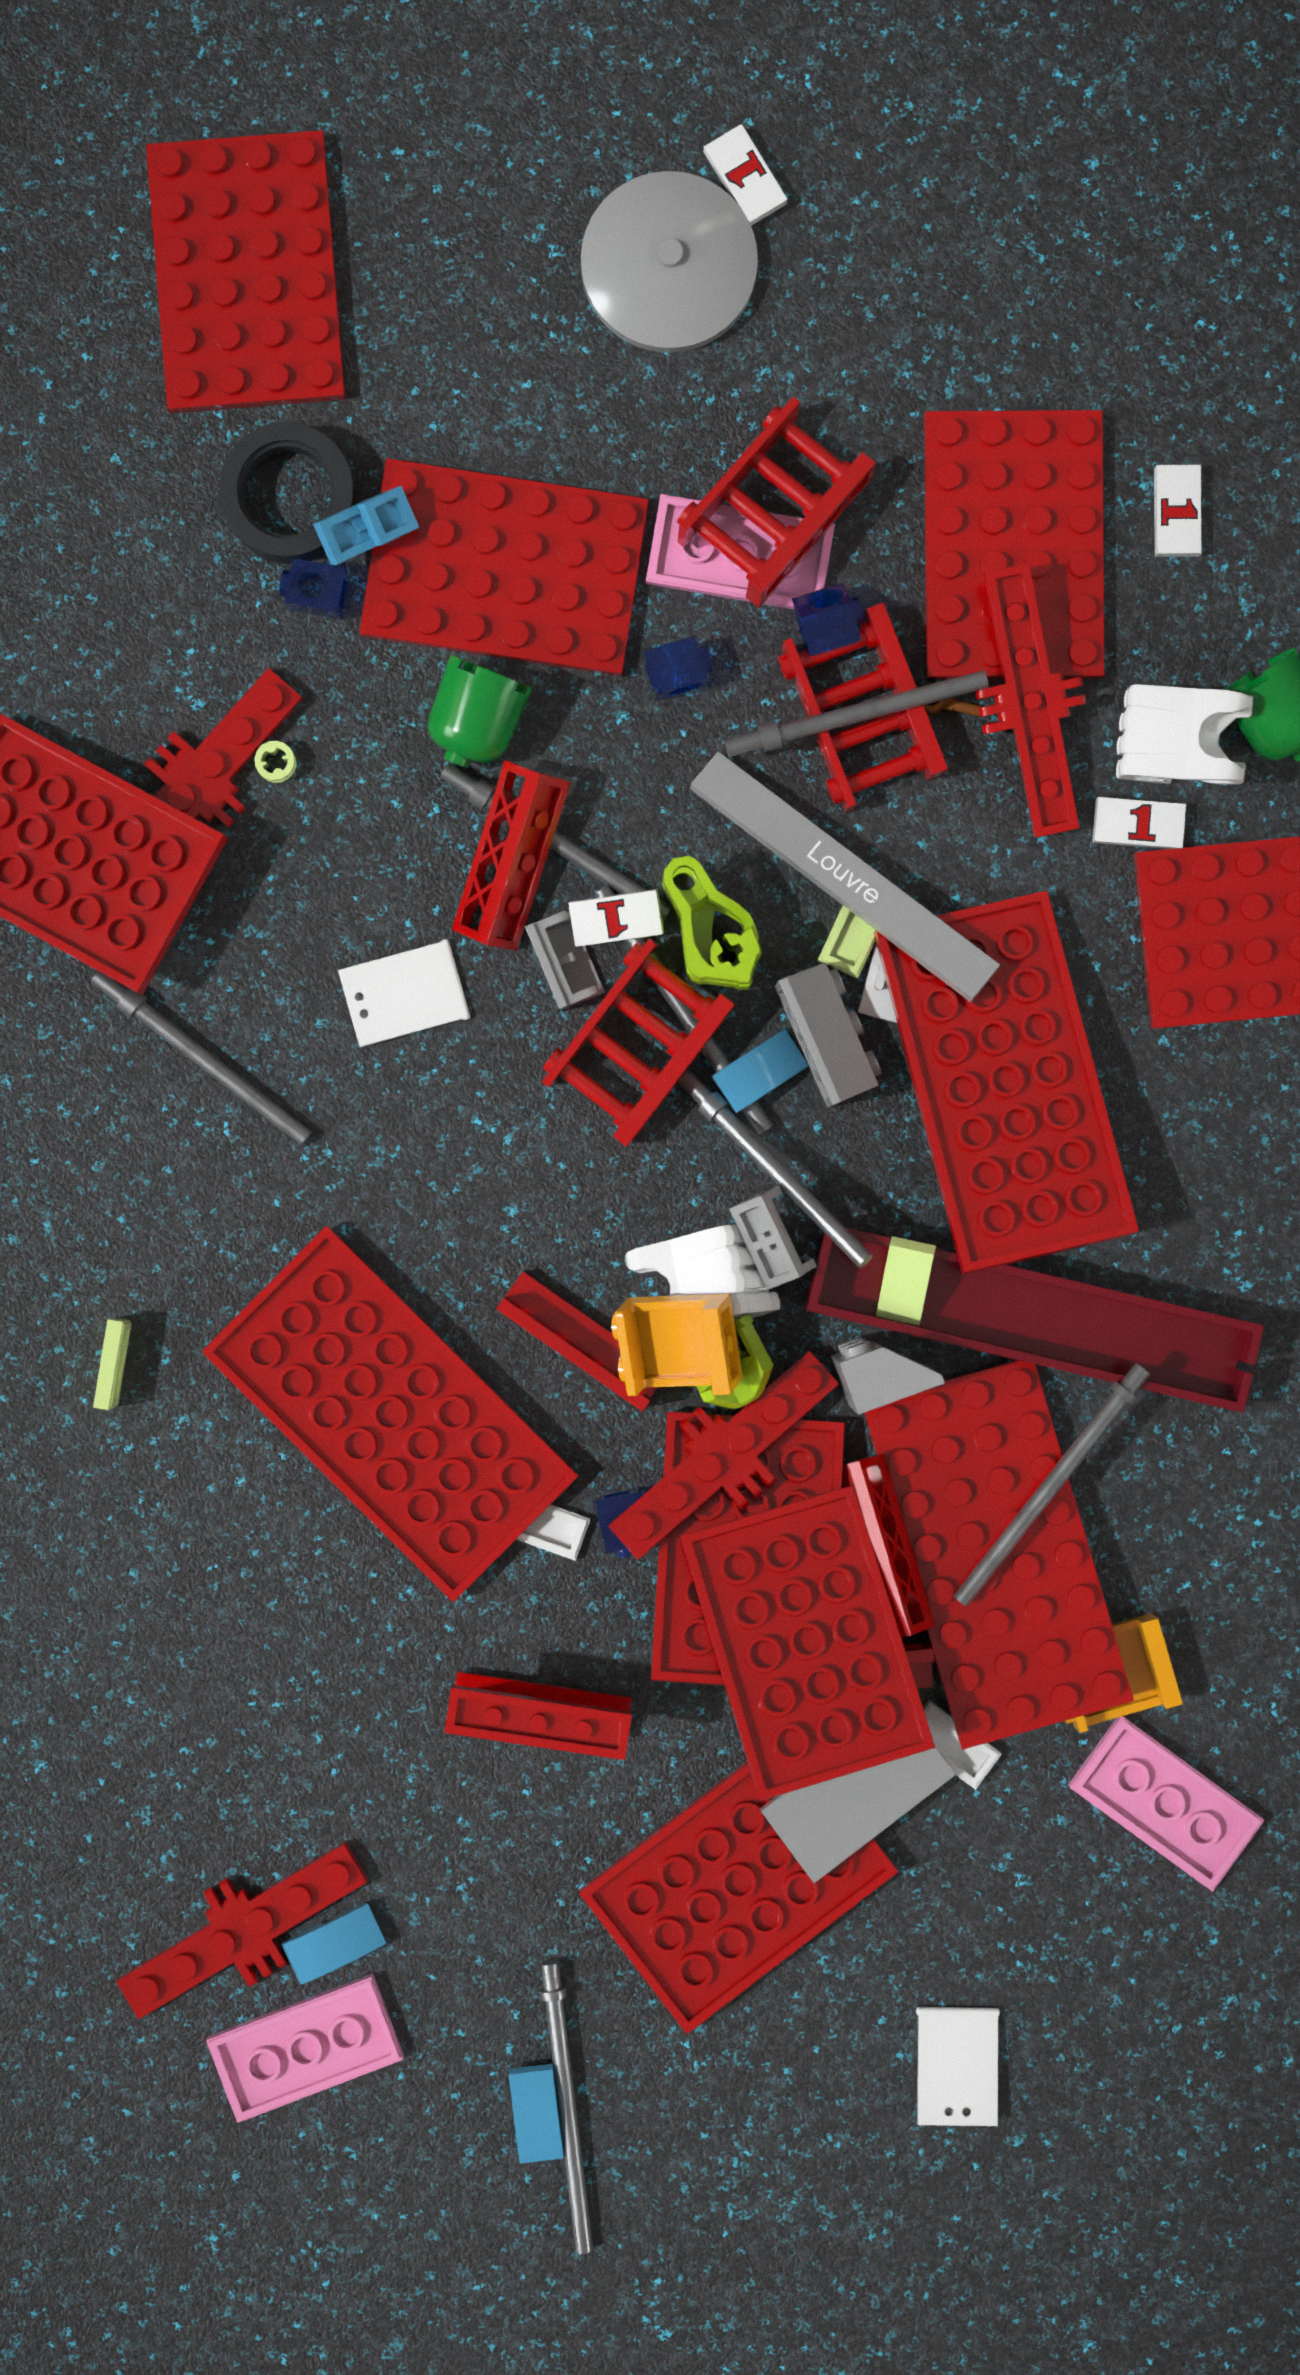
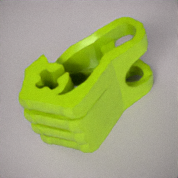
(695, 913)

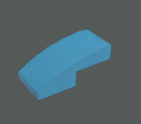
(366, 525)
(760, 1071)
(333, 1943)
(536, 2113)

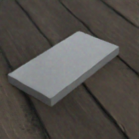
(843, 1814)

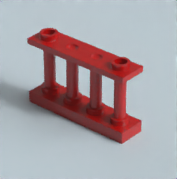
(790, 542)
(890, 674)
(680, 1045)
(539, 1715)

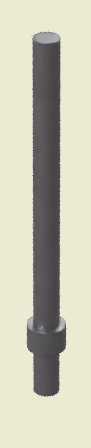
(771, 736)
(481, 795)
(134, 1004)
(717, 1110)

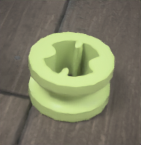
(278, 774)

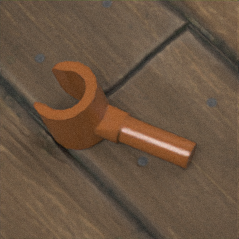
(952, 704)

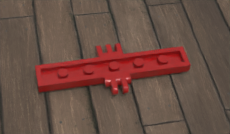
(1030, 700)
(201, 778)
(723, 1456)
(242, 1930)

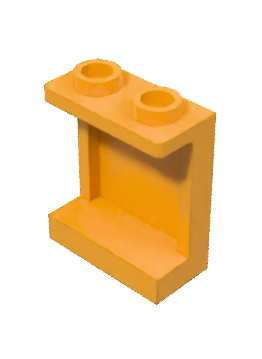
(678, 1342)
(1147, 1671)

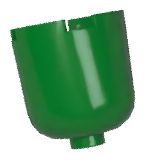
(475, 712)
(1275, 716)

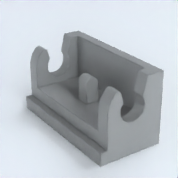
(564, 965)
(768, 1239)

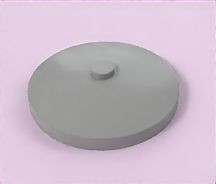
(669, 261)

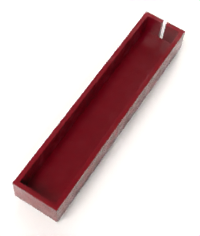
(1051, 1323)

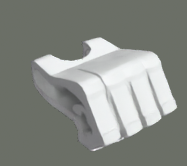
(1177, 734)
(709, 1264)

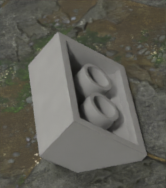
(828, 1033)
(878, 1375)

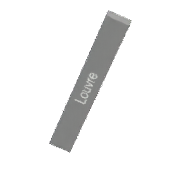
(844, 876)

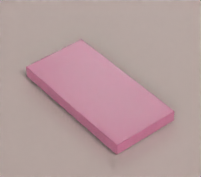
(709, 572)
(1166, 1802)
(305, 2048)

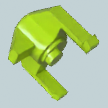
(755, 1369)

